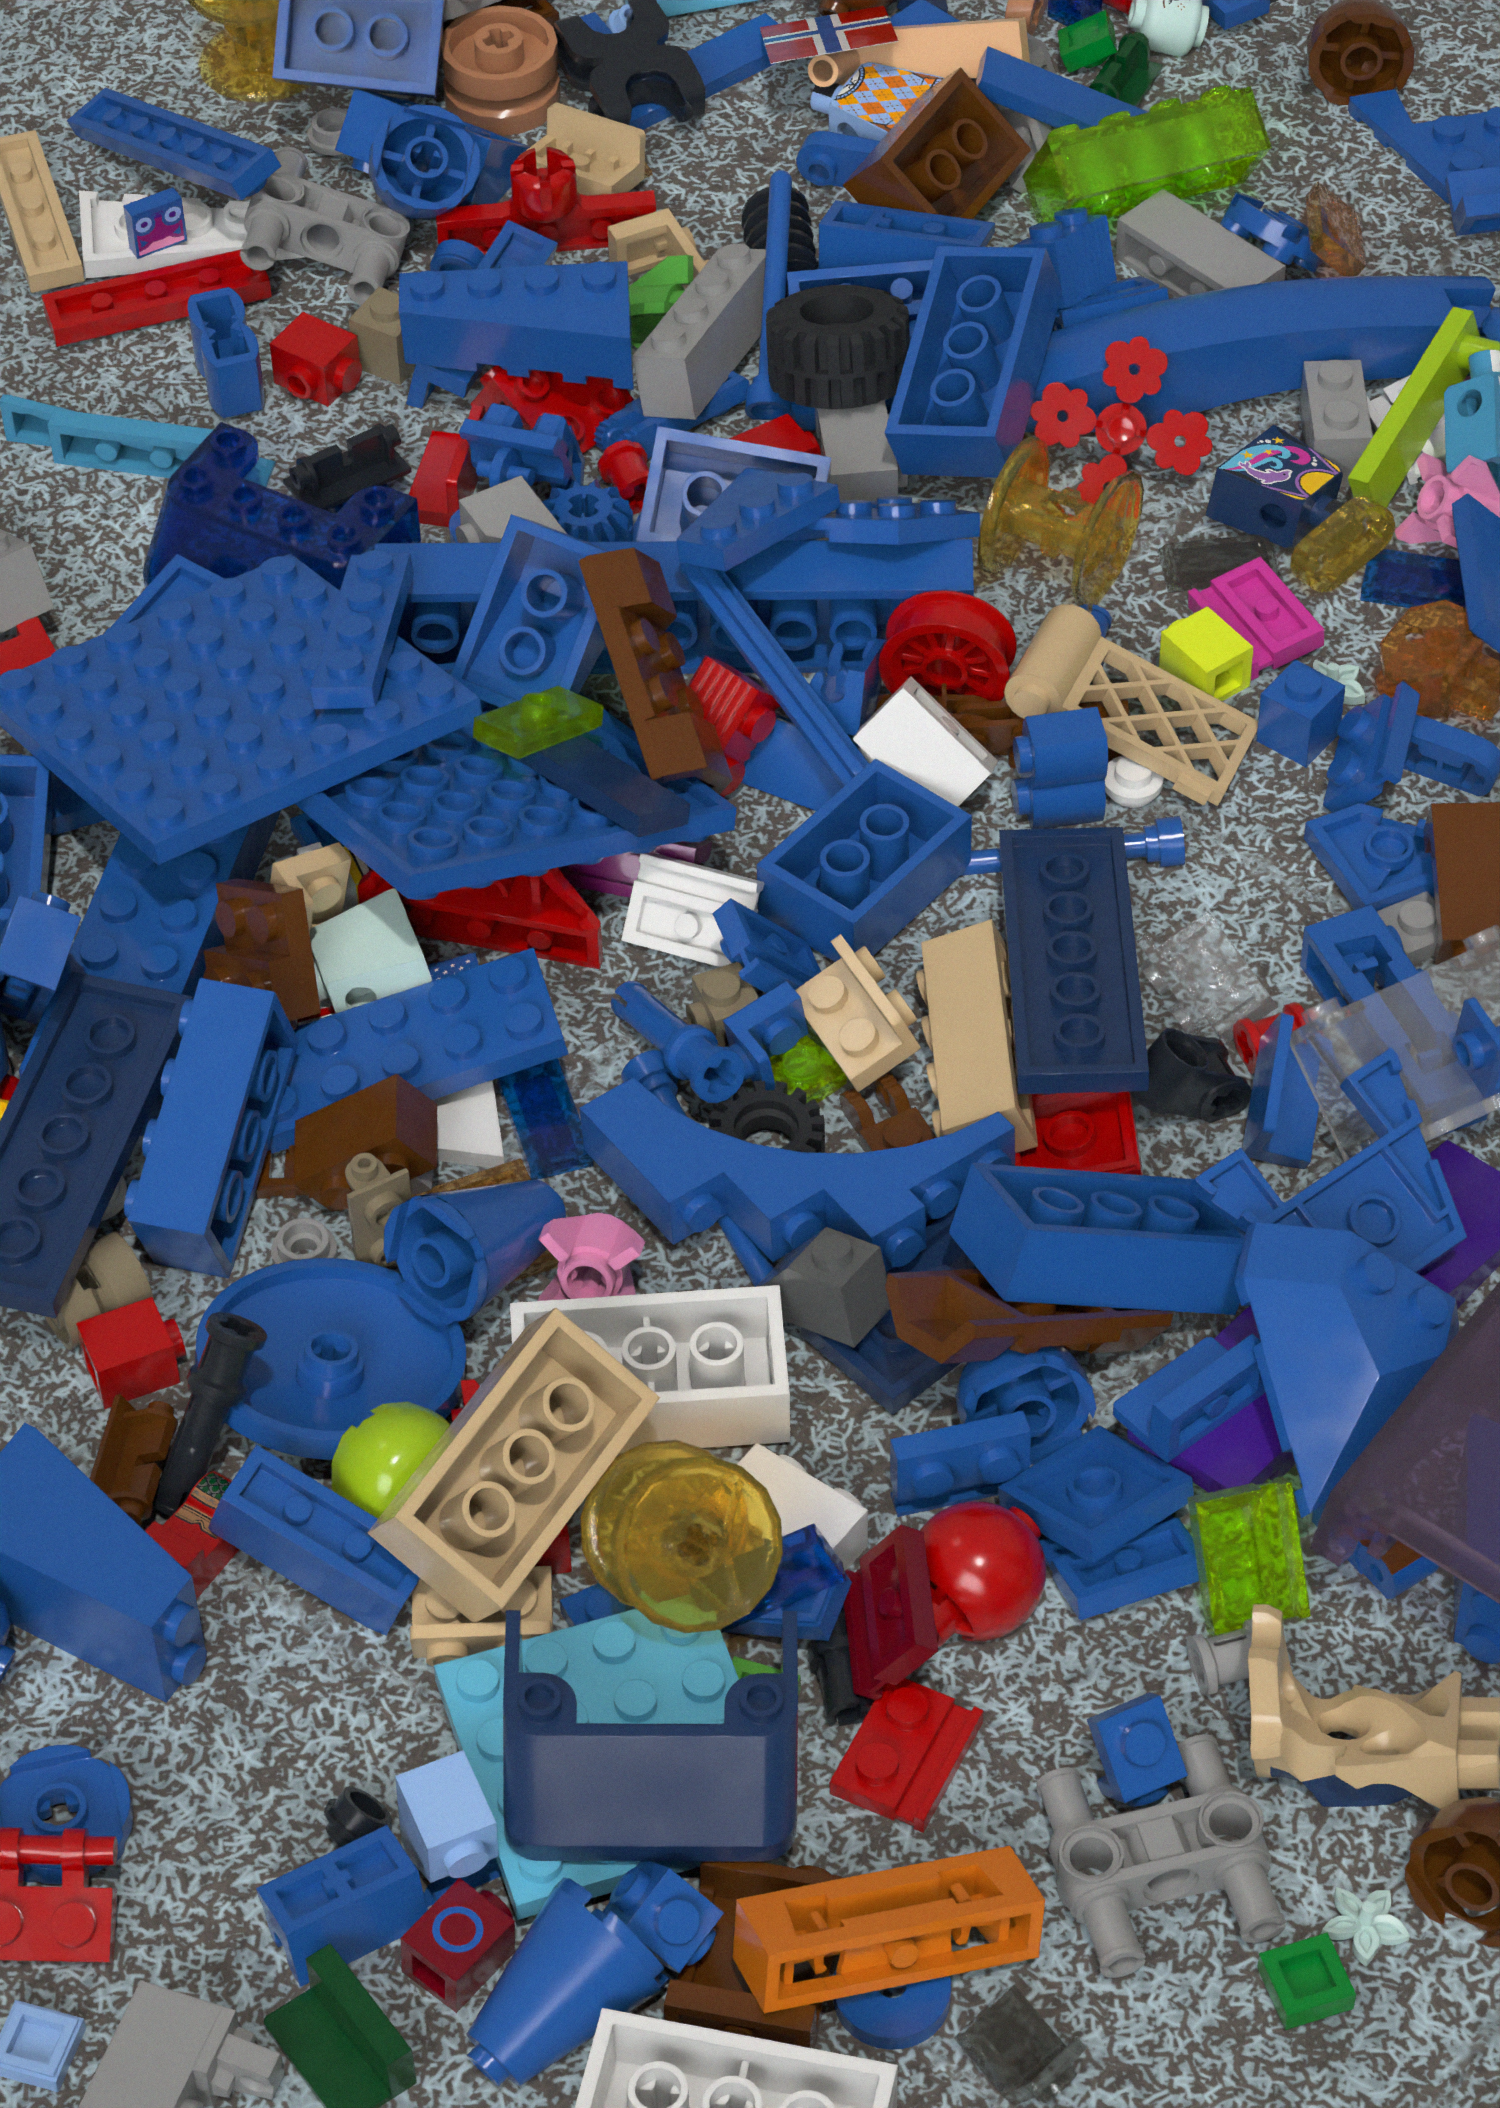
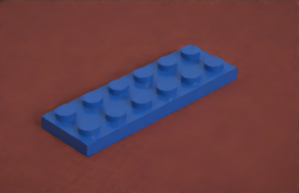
(431, 1035)

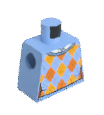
(871, 99)

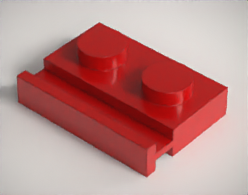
(906, 1753)

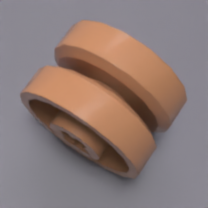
(500, 69)

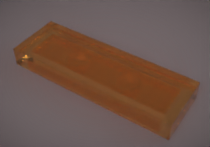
(1335, 231)

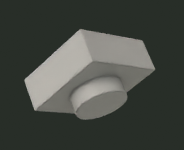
(1415, 924)

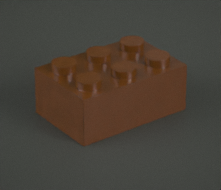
(941, 154)

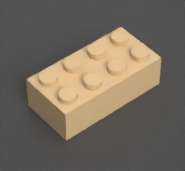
(514, 1466)

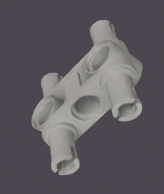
(323, 227)
(1160, 1855)

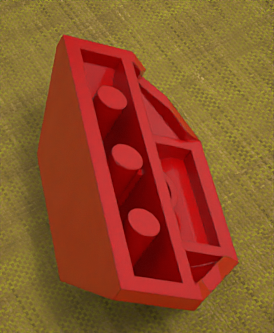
(507, 917)

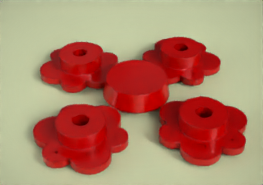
(1120, 425)

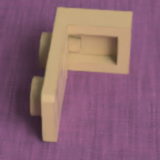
(650, 240)

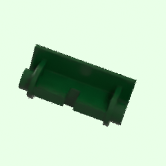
(1128, 72)

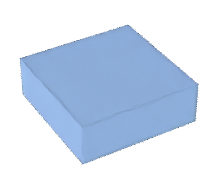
(39, 2045)

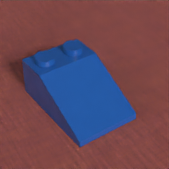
(531, 618)

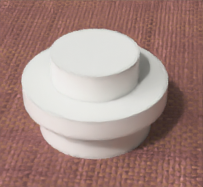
(1131, 783)

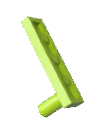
(1418, 408)

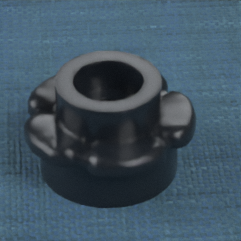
(354, 1815)

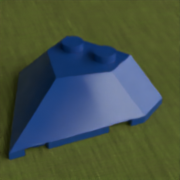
(1339, 1342)

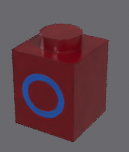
(458, 1944)

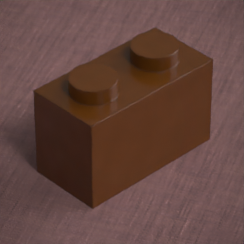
(384, 1120)

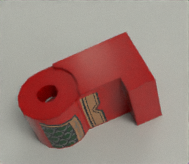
(188, 1536)

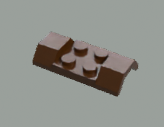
(647, 660)
(963, 1319)

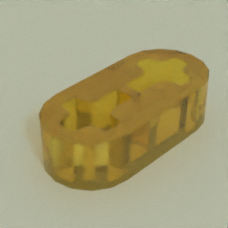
(1342, 544)

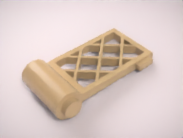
(1058, 676)

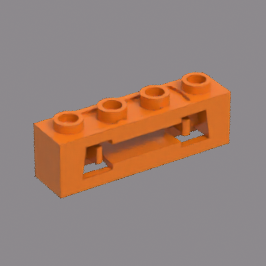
(888, 1927)

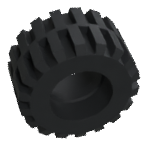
(837, 346)

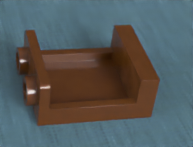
(1465, 871)
(714, 1990)

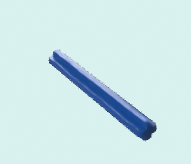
(776, 671)

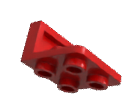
(547, 393)

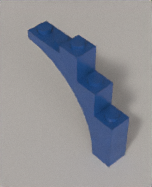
(781, 1197)

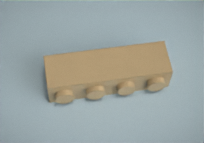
(972, 1032)

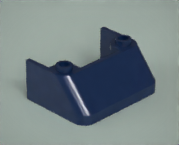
(650, 1786)

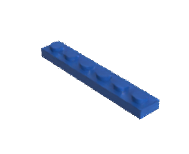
(175, 144)

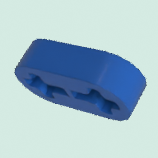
(1448, 756)

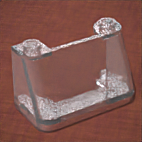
(1419, 1023)

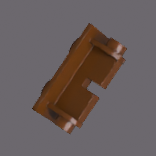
(127, 1446)

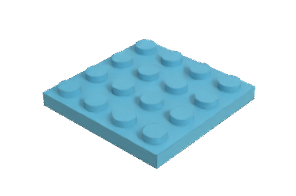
(620, 1674)

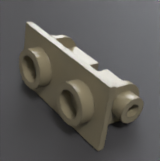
(371, 1204)

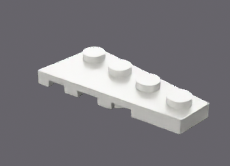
(207, 230)

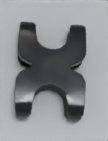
(630, 66)

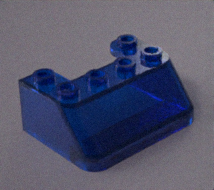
(238, 524)

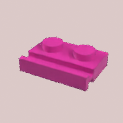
(1262, 612)

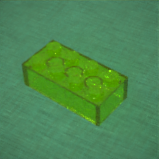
(1129, 158)

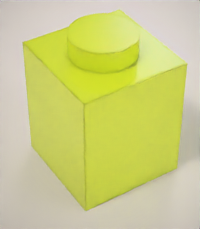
(1207, 654)

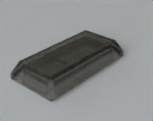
(1197, 562)

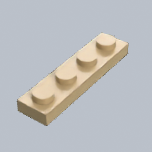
(36, 215)

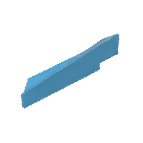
(108, 440)

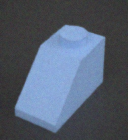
(445, 1818)

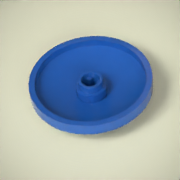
(334, 1352)

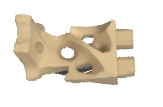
(1402, 1745)

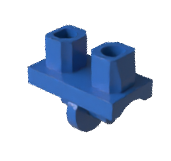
(506, 451)

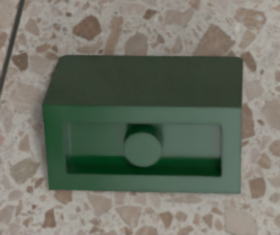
(341, 2038)

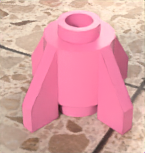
(1442, 489)
(593, 1253)

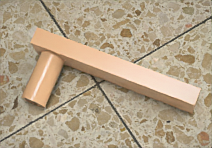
(928, 50)

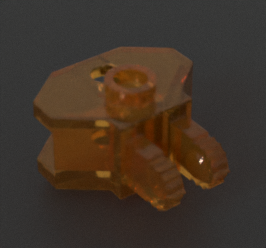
(1442, 665)

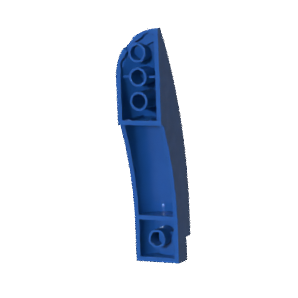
(1258, 335)

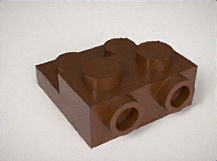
(265, 944)

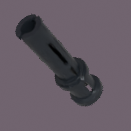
(215, 1388)

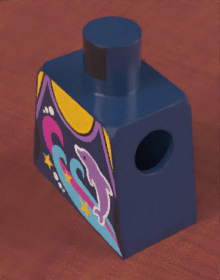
(1275, 488)

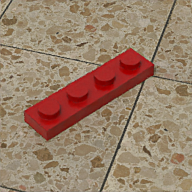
(147, 297)

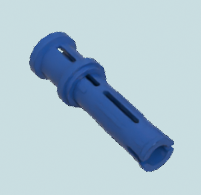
(688, 1050)

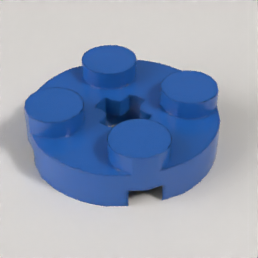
(1281, 233)
(68, 1777)

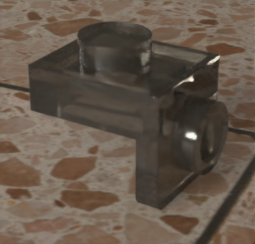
(1019, 2049)

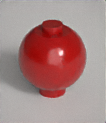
(983, 1569)

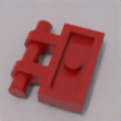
(62, 1921)

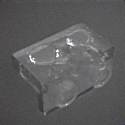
(1207, 979)

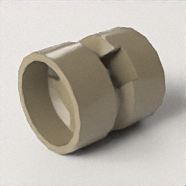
(104, 1282)

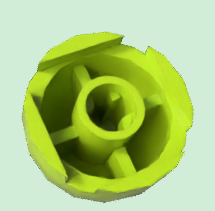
(384, 1453)

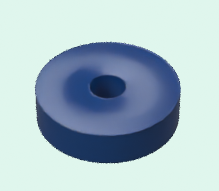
(898, 2020)

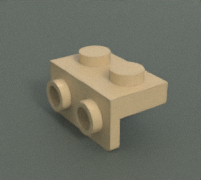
(605, 152)

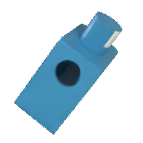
(1474, 414)

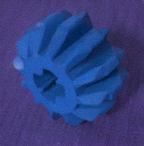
(592, 512)

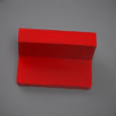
(445, 475)

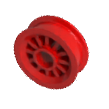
(951, 642)

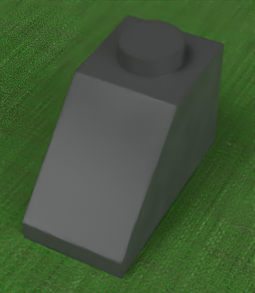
(832, 1286)

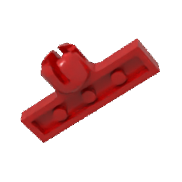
(547, 204)

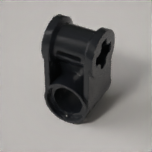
(1192, 1078)

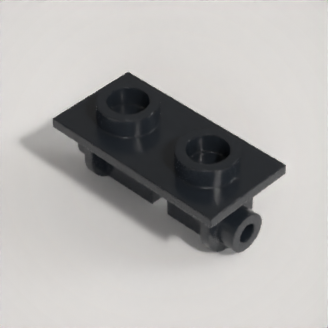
(334, 476)

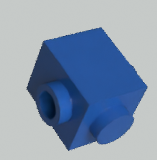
(665, 1914)

